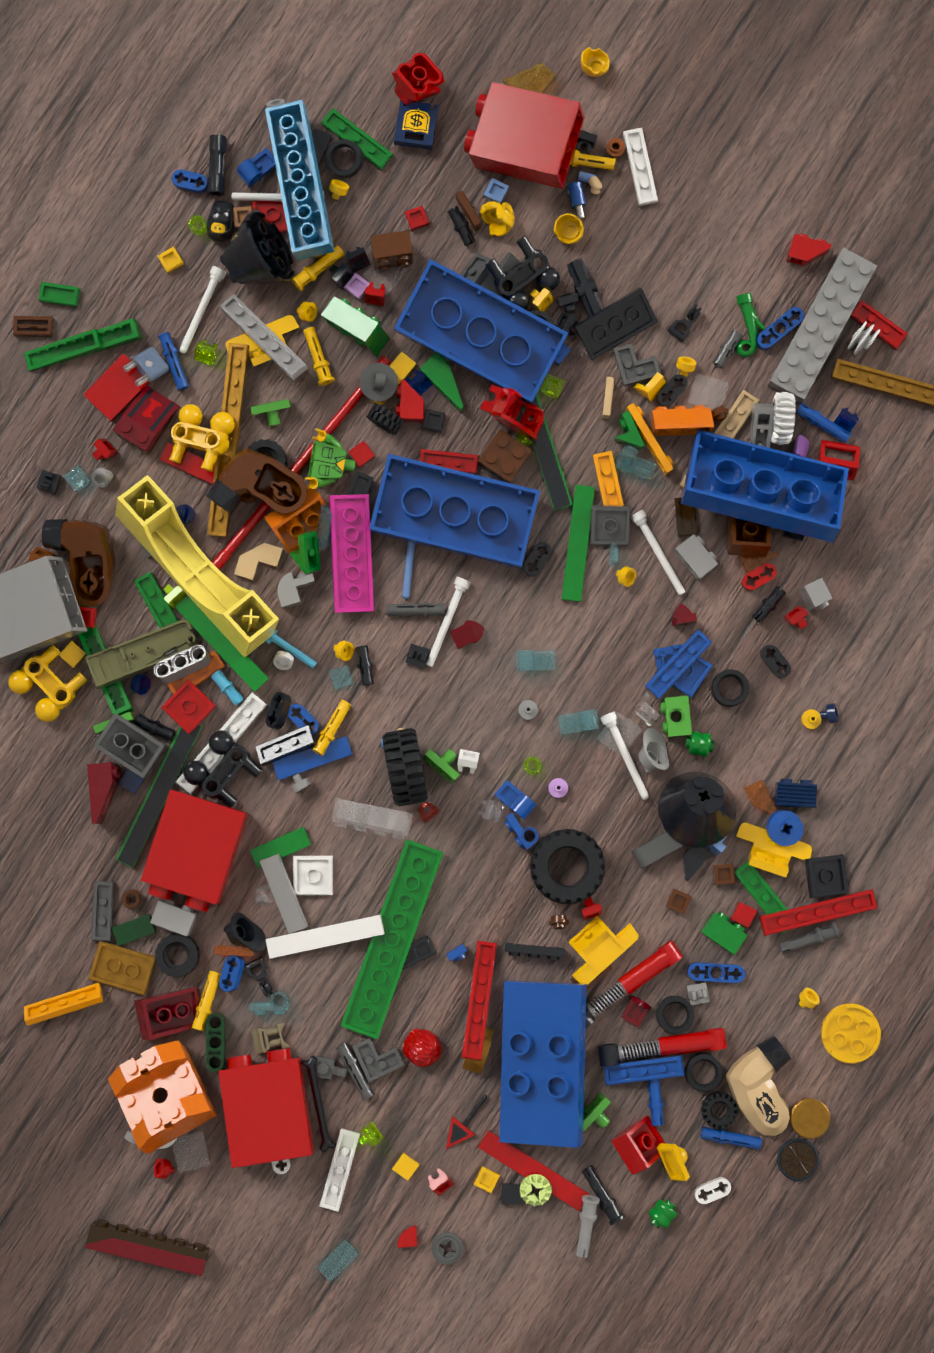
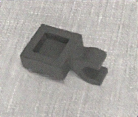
(326, 1068)

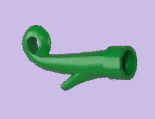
(751, 320)

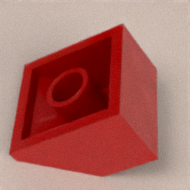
(638, 1145)

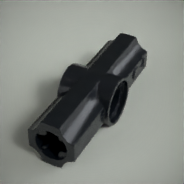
(585, 287)

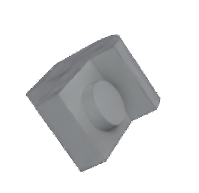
(289, 587)

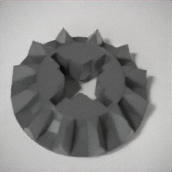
(451, 1256)

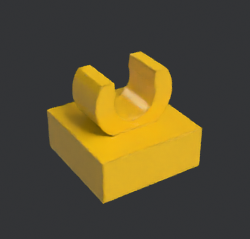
(541, 300)

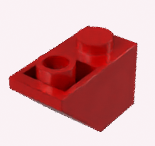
(806, 250)
(411, 404)

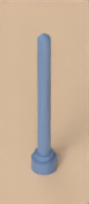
(408, 570)

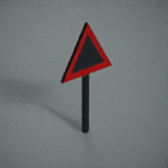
(458, 1131)

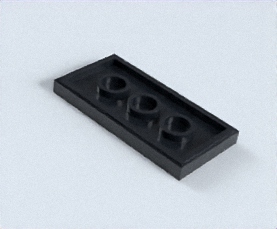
(615, 323)

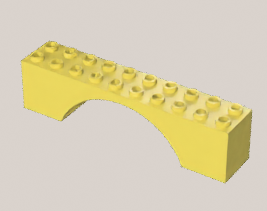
(232, 609)

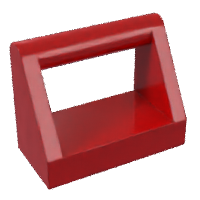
(852, 465)

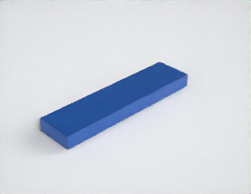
(678, 664)
(309, 759)
(644, 1070)

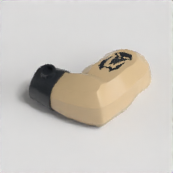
(756, 1092)

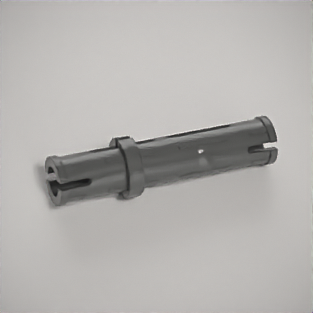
(415, 609)
(355, 1071)

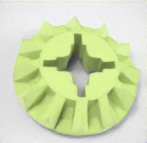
(539, 1182)

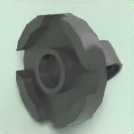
(378, 382)

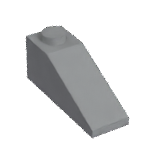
(761, 424)

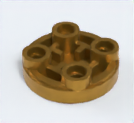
(810, 1118)

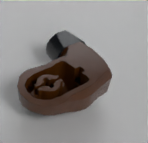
(261, 478)
(89, 559)

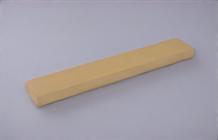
(735, 418)

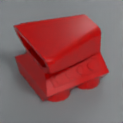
(417, 79)

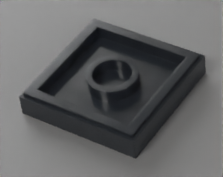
(826, 876)

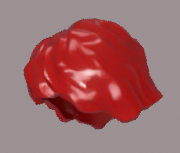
(422, 1047)

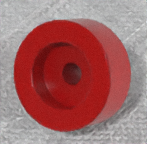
(163, 1168)

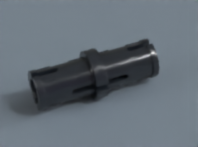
(461, 226)
(769, 604)
(365, 665)
(155, 727)

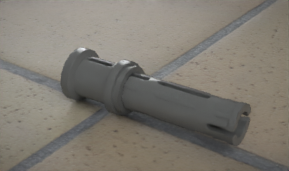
(819, 936)

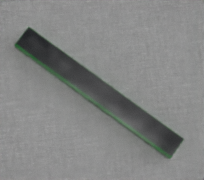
(550, 465)
(157, 796)

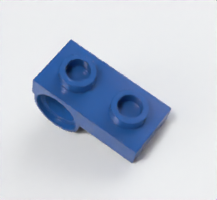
(254, 169)
(515, 799)
(513, 824)

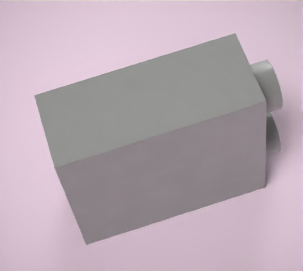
(37, 608)

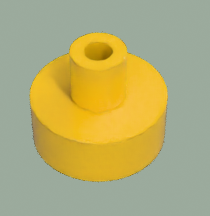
(338, 188)
(307, 311)
(686, 365)
(626, 576)
(344, 650)
(806, 719)
(808, 998)

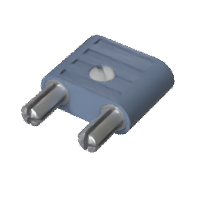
(149, 365)

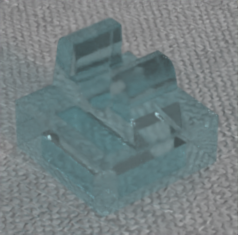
(77, 478)

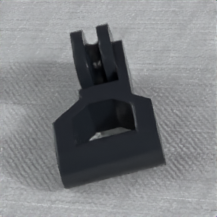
(695, 313)
(267, 987)

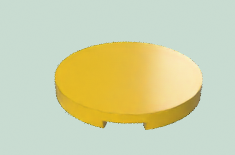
(850, 1033)

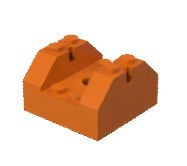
(187, 1100)

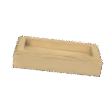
(607, 402)

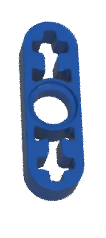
(780, 320)
(730, 979)

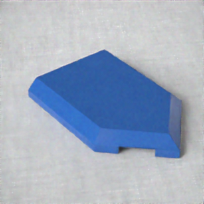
(692, 677)

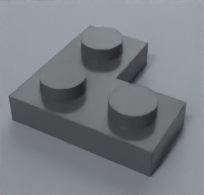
(631, 369)
(374, 1064)

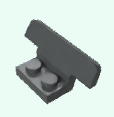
(479, 273)

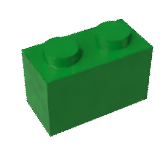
(723, 932)

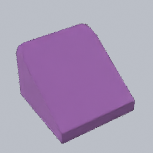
(801, 446)

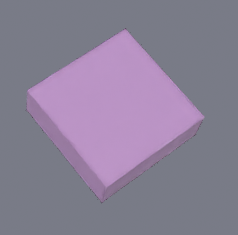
(356, 286)

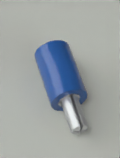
(577, 198)

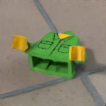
(327, 461)

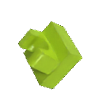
(174, 595)

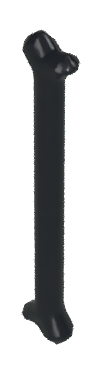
(326, 1142)

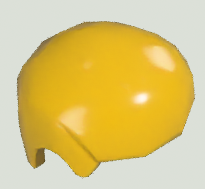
(594, 62)
(568, 228)

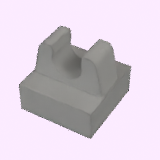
(698, 993)

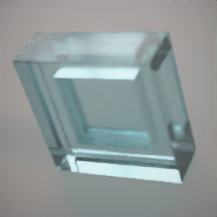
(613, 554)
(341, 677)

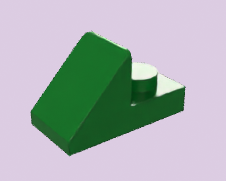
(632, 436)
(308, 554)

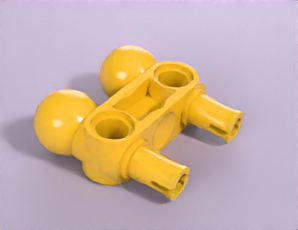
(200, 437)
(22, 681)

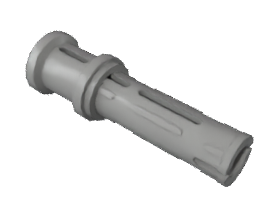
(587, 1218)

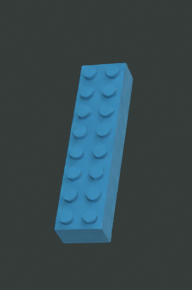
(299, 180)

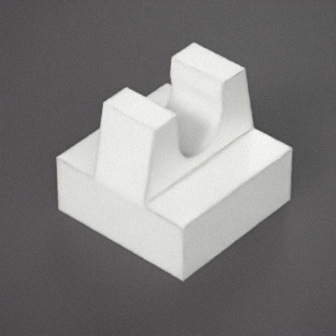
(468, 759)

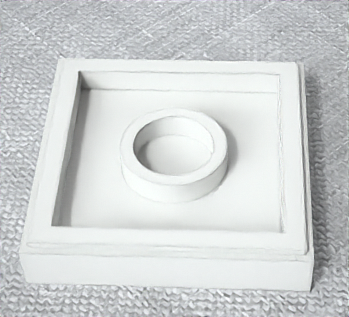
(313, 875)

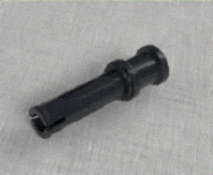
(607, 1203)

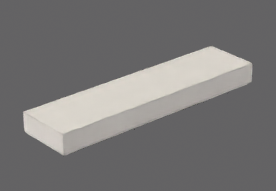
(640, 167)
(339, 1169)

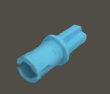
(227, 687)

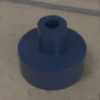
(831, 713)

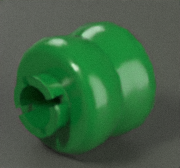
(699, 744)
(662, 1213)

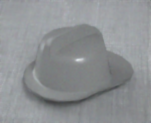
(654, 752)

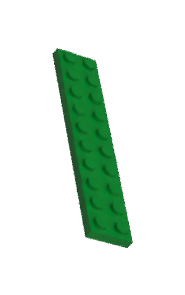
(389, 951)

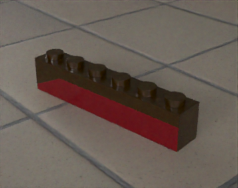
(147, 1247)

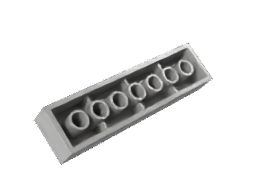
(822, 325)

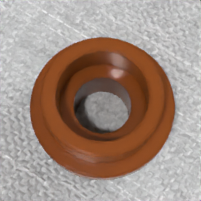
(612, 152)

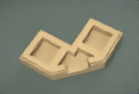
(249, 561)

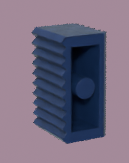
(795, 794)

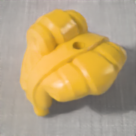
(498, 216)

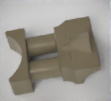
(261, 1035)

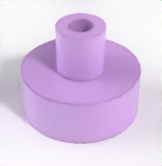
(553, 788)

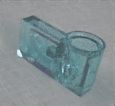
(635, 465)
(535, 660)
(578, 721)
(260, 1008)

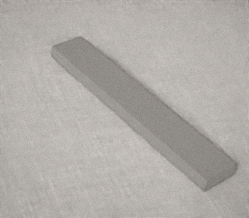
(263, 337)

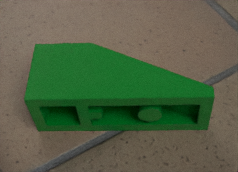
(442, 379)

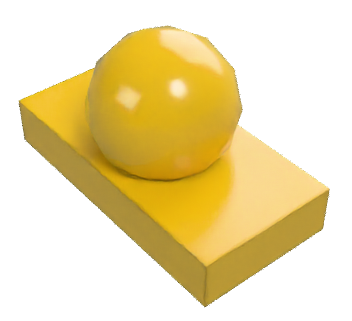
(674, 1161)

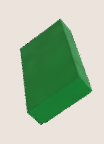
(59, 294)

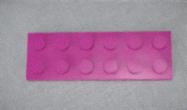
(351, 553)

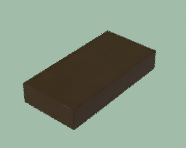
(685, 519)

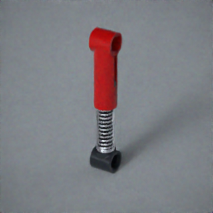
(635, 978)
(665, 1046)

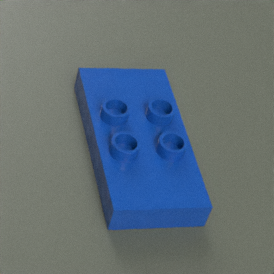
(480, 331)
(765, 486)
(454, 511)
(543, 1063)

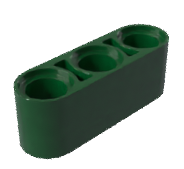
(212, 1051)

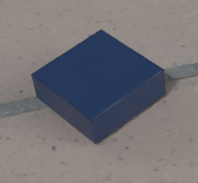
(131, 781)

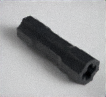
(216, 165)

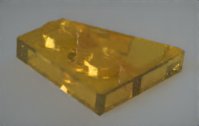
(532, 79)

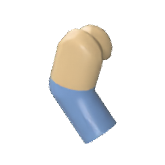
(593, 181)

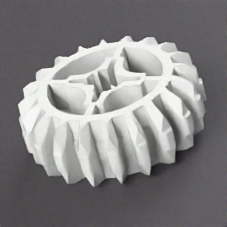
(784, 418)

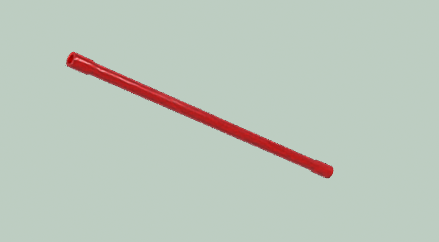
(225, 554)

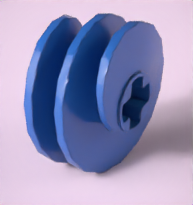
(776, 823)

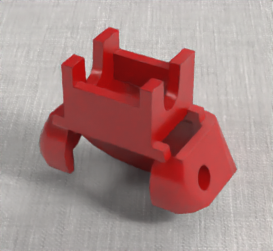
(506, 408)

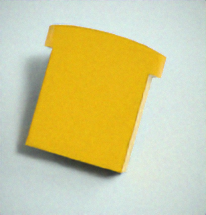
(653, 388)

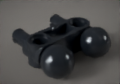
(524, 273)
(223, 769)

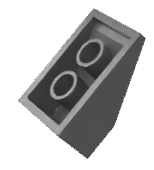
(130, 745)

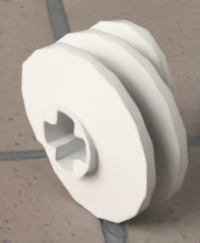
(863, 338)

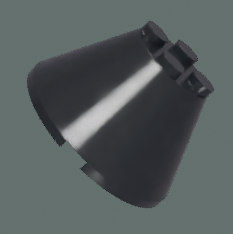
(258, 253)
(697, 809)

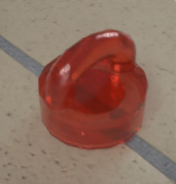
(430, 814)

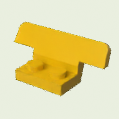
(278, 327)
(768, 854)
(600, 948)

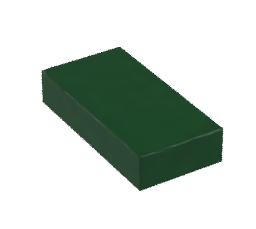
(133, 930)

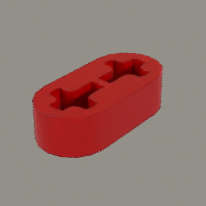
(756, 573)

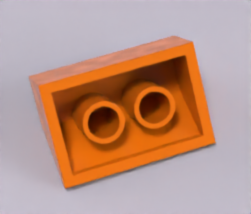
(681, 420)
(294, 523)

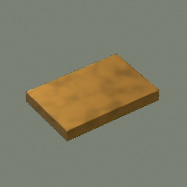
(122, 968)

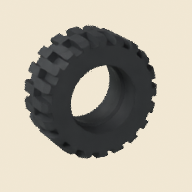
(405, 767)
(594, 866)

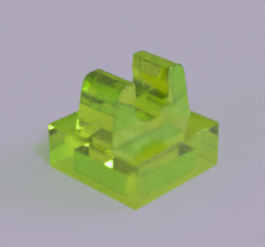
(205, 353)
(552, 386)
(370, 1134)

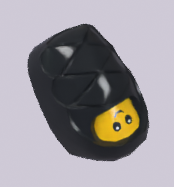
(221, 221)

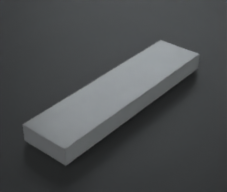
(283, 893)

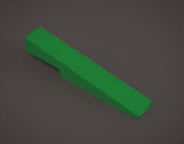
(83, 344)
(242, 666)
(114, 693)

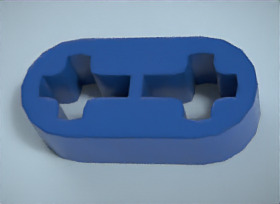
(190, 176)
(307, 716)
(231, 973)

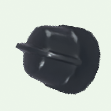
(245, 932)

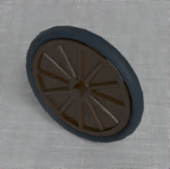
(797, 1159)

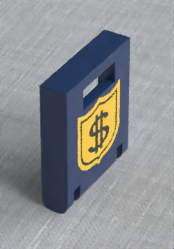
(418, 120)

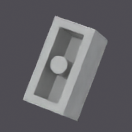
(696, 557)
(815, 595)
(174, 917)

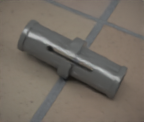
(727, 349)

